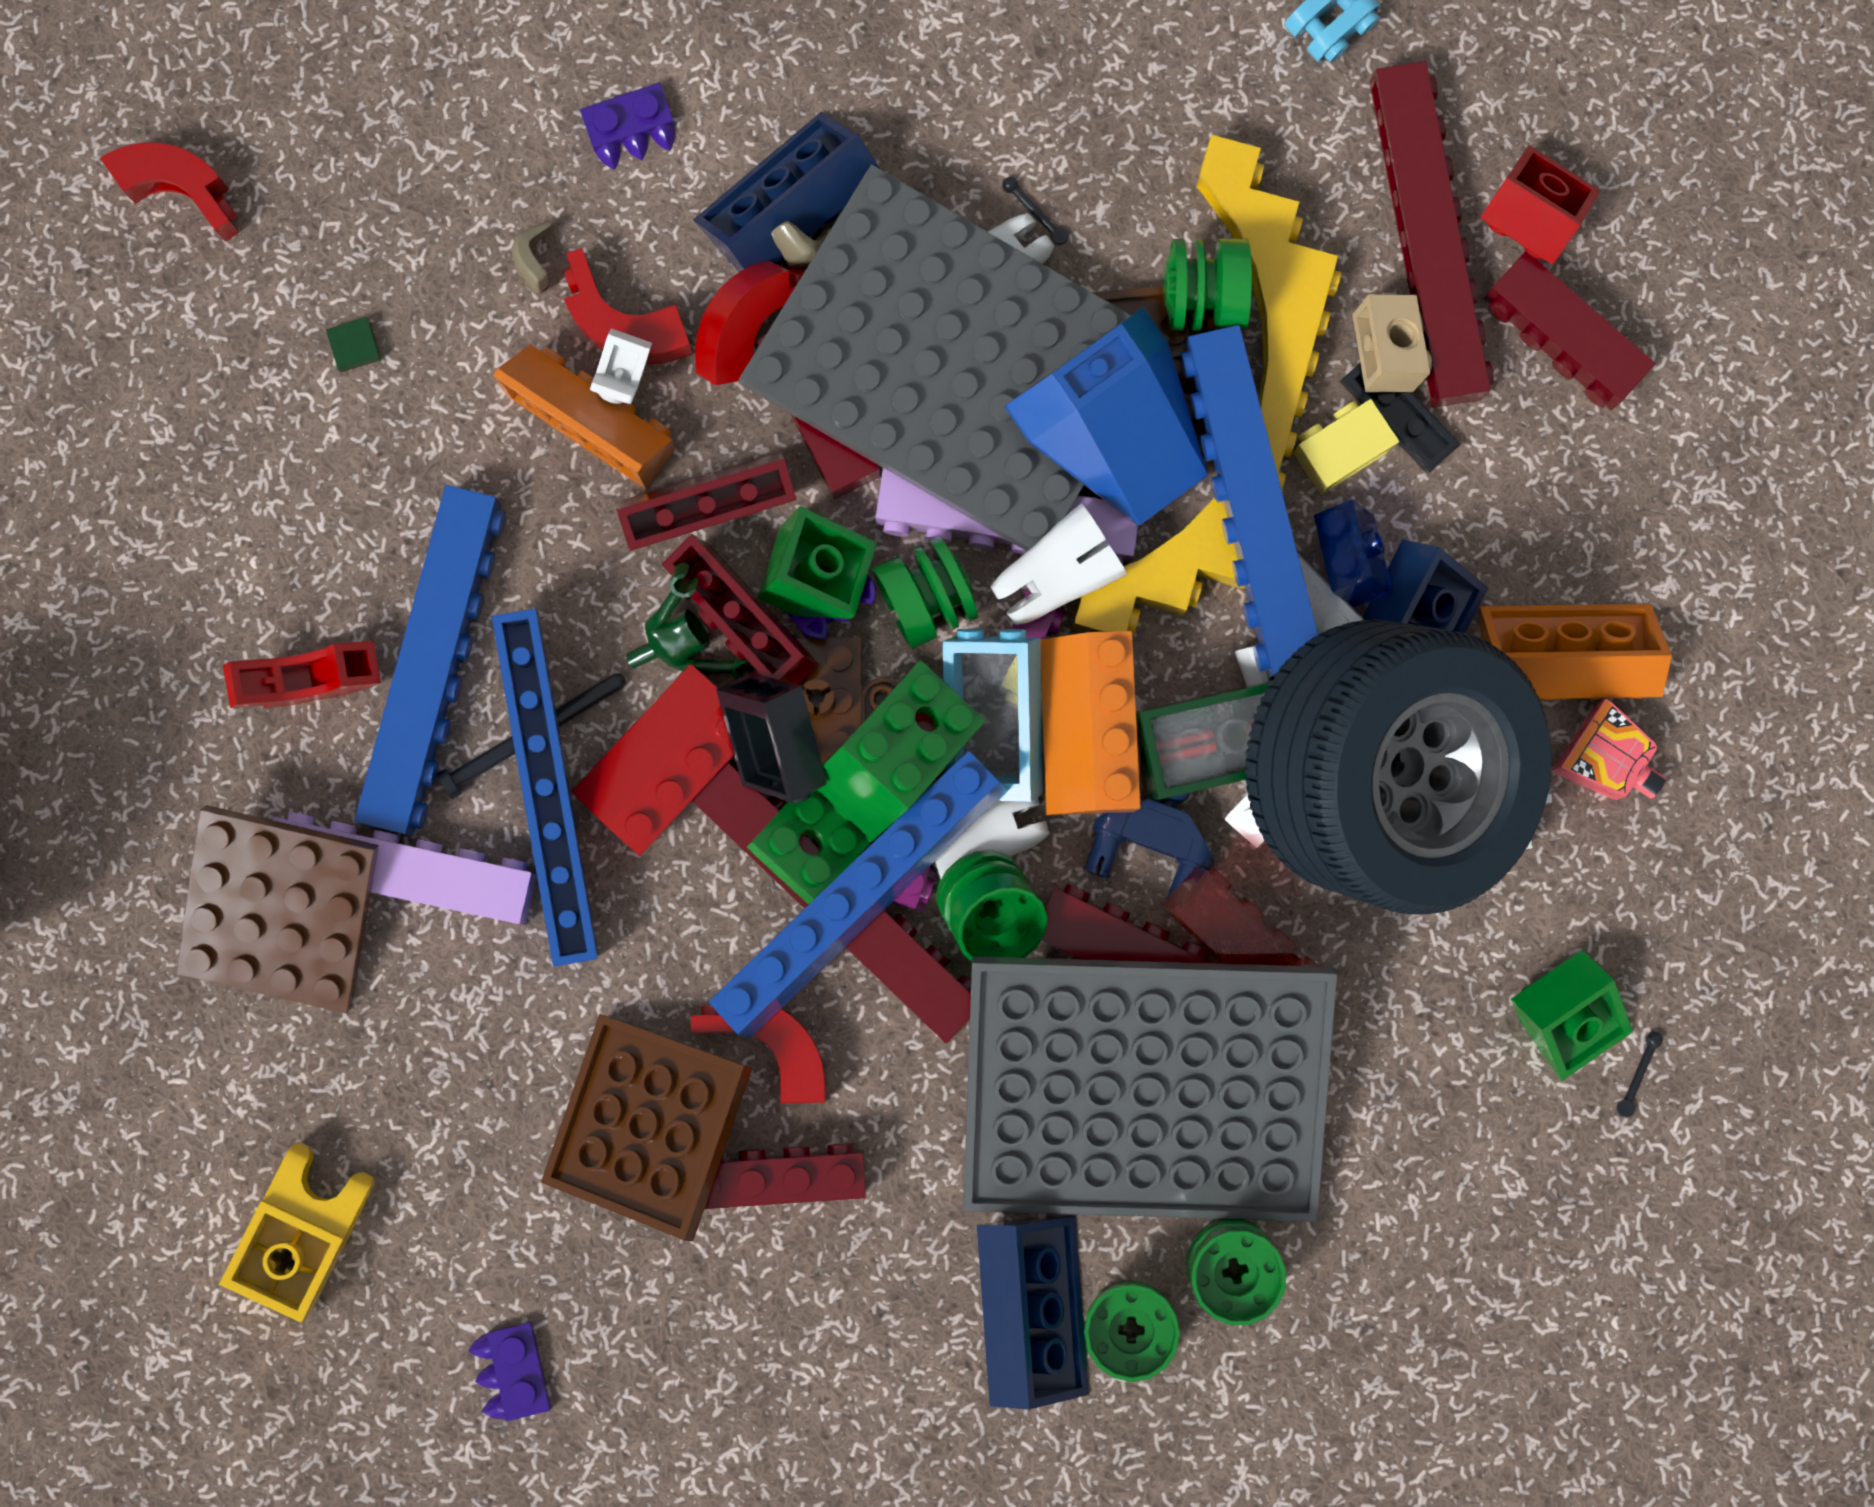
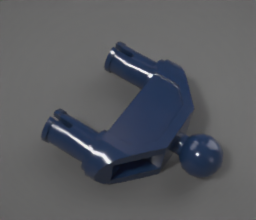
(1155, 827)

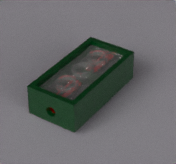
(1197, 741)

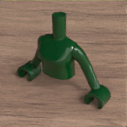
(681, 635)

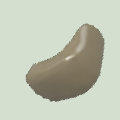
(795, 245)
(524, 261)

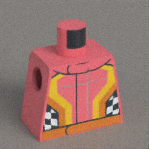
(1610, 755)

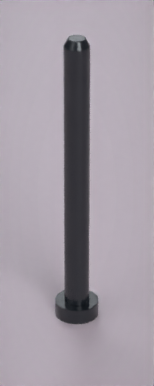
(505, 749)

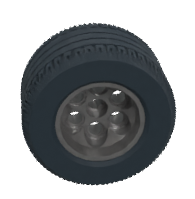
(1399, 765)

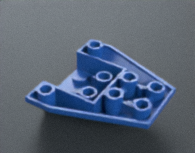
(1117, 420)

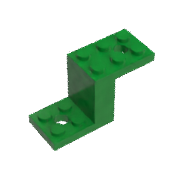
(868, 782)

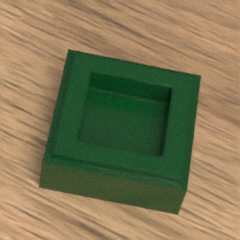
(353, 344)

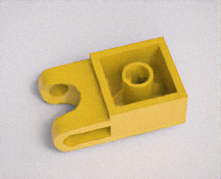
(304, 1224)

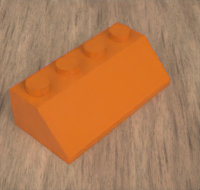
(599, 426)
(1582, 648)
(1089, 724)

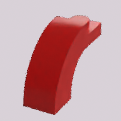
(161, 167)
(302, 677)

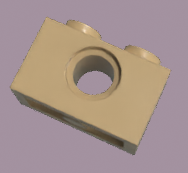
(1377, 325)

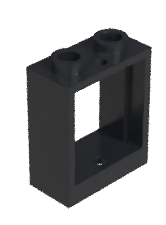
(772, 737)

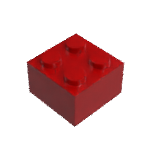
(1540, 205)

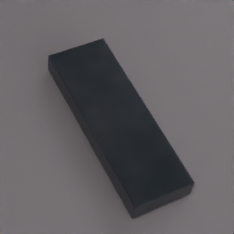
(1410, 421)

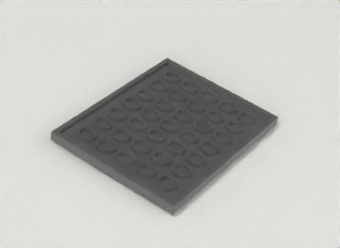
(916, 343)
(1147, 1088)

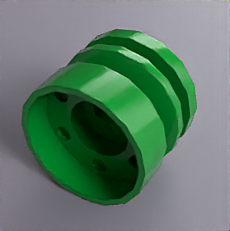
(1208, 284)
(926, 592)
(991, 906)
(1259, 1283)
(1150, 1350)

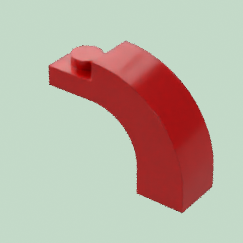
(735, 316)
(596, 317)
(793, 1046)

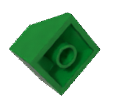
(816, 567)
(1573, 1014)

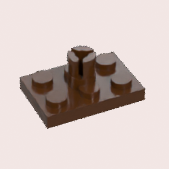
(833, 690)

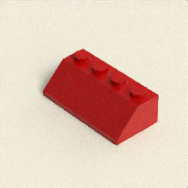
(659, 762)

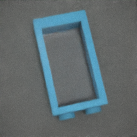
(1004, 687)

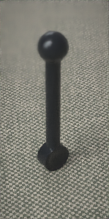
(1059, 235)
(1626, 1107)

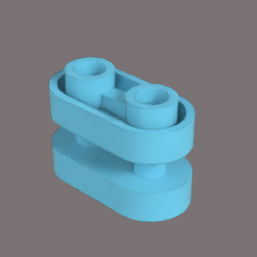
(1331, 40)

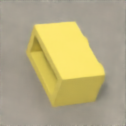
(1344, 446)

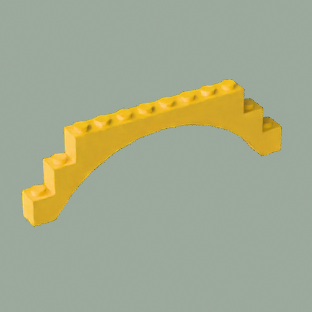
(1290, 298)

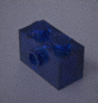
(1353, 553)

